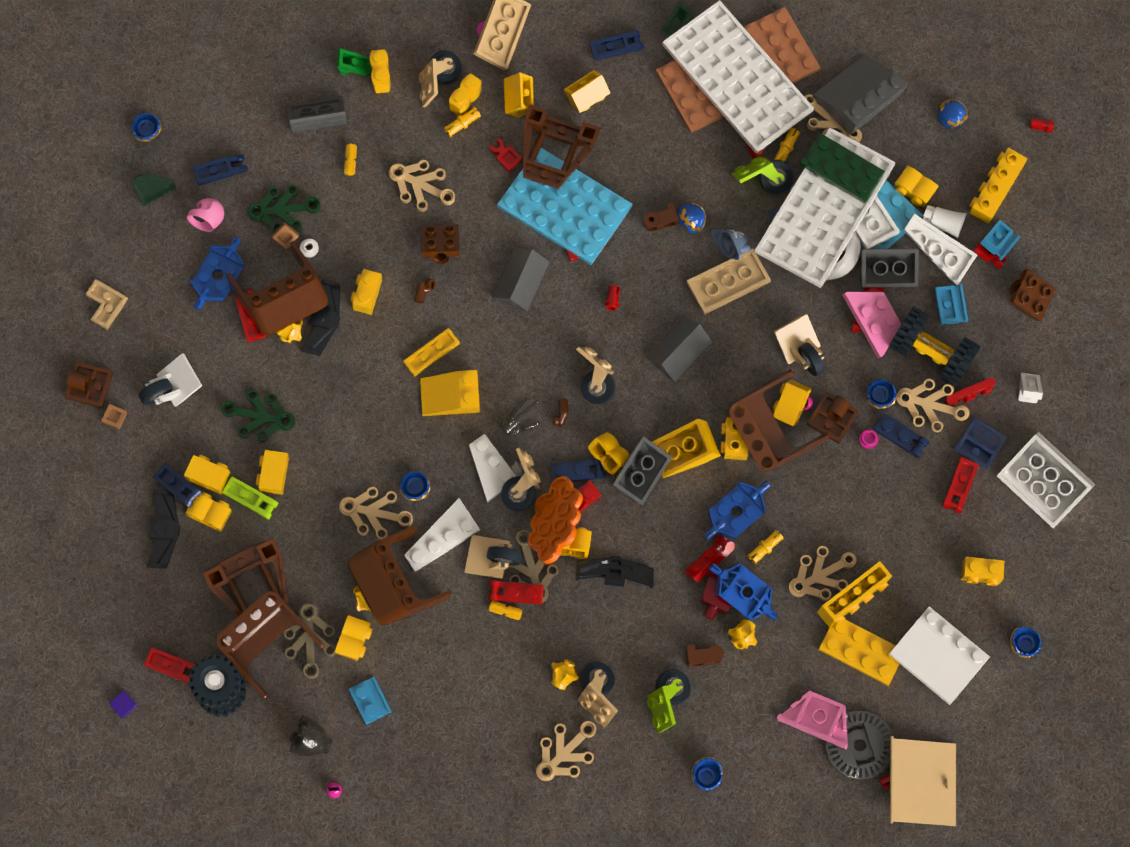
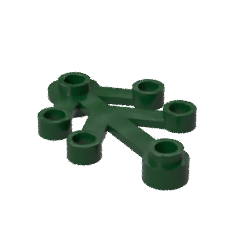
(281, 209)
(261, 416)

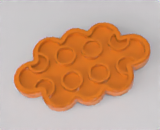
(555, 519)

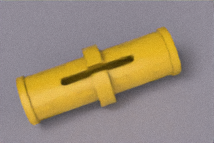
(462, 122)
(787, 145)
(765, 547)

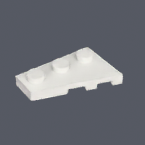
(490, 467)

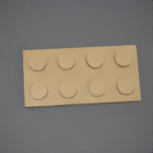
(502, 32)
(728, 281)

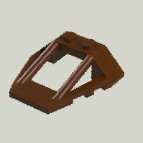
(559, 130)
(255, 555)

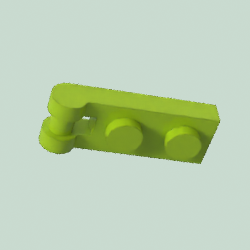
(249, 497)

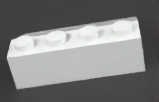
(1045, 480)
(939, 655)

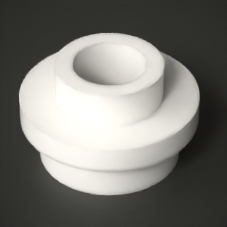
(309, 253)

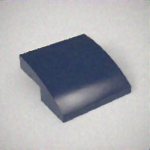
(981, 443)

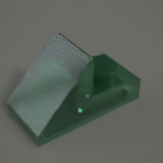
(679, 17)

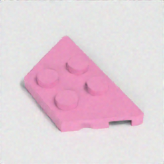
(874, 317)
(818, 717)

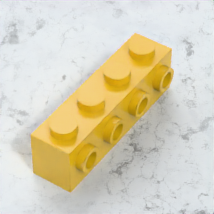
(998, 185)
(855, 593)

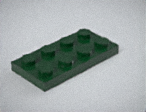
(842, 168)

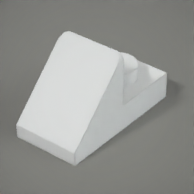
(1030, 388)

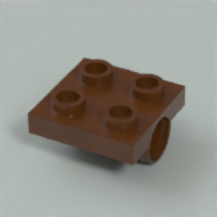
(440, 242)
(1031, 295)
(88, 384)
(833, 416)

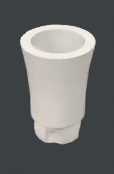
(945, 219)

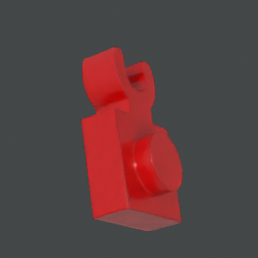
(506, 156)
(986, 255)

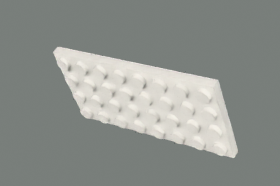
(738, 76)
(818, 219)

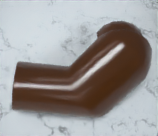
(423, 288)
(563, 413)

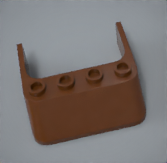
(285, 299)
(762, 431)
(384, 583)
(257, 630)

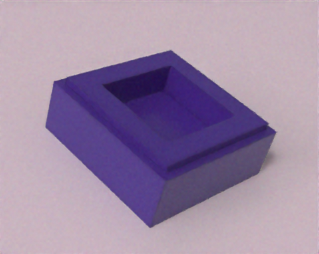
(123, 704)

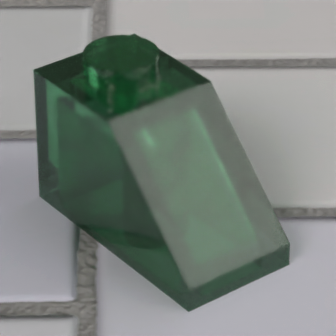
(151, 187)

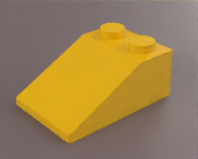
(450, 393)
(688, 446)

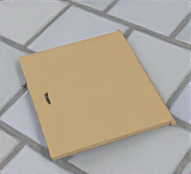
(922, 782)

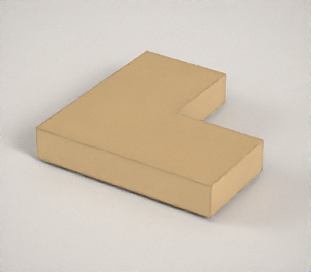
(110, 301)

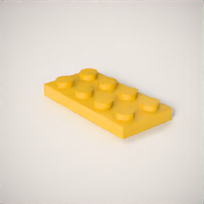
(860, 651)

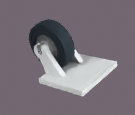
(173, 383)

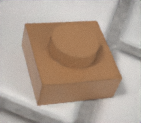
(285, 235)
(114, 416)

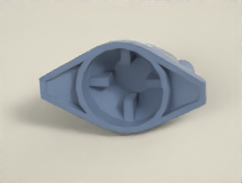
(731, 242)

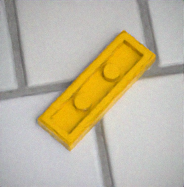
(431, 352)

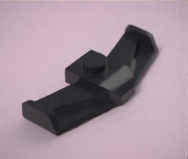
(324, 320)
(164, 529)
(615, 571)

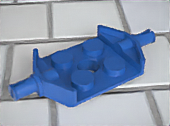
(218, 259)
(746, 498)
(730, 587)

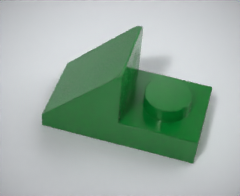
(353, 62)

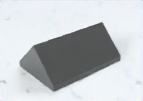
(317, 114)
(889, 267)
(521, 278)
(680, 348)
(641, 471)

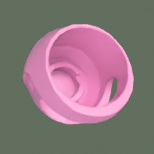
(210, 211)

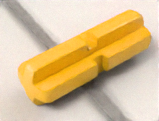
(350, 163)
(510, 611)

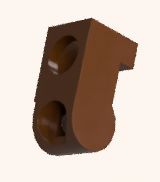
(662, 219)
(702, 657)

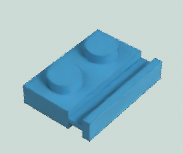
(1000, 240)
(951, 304)
(369, 700)

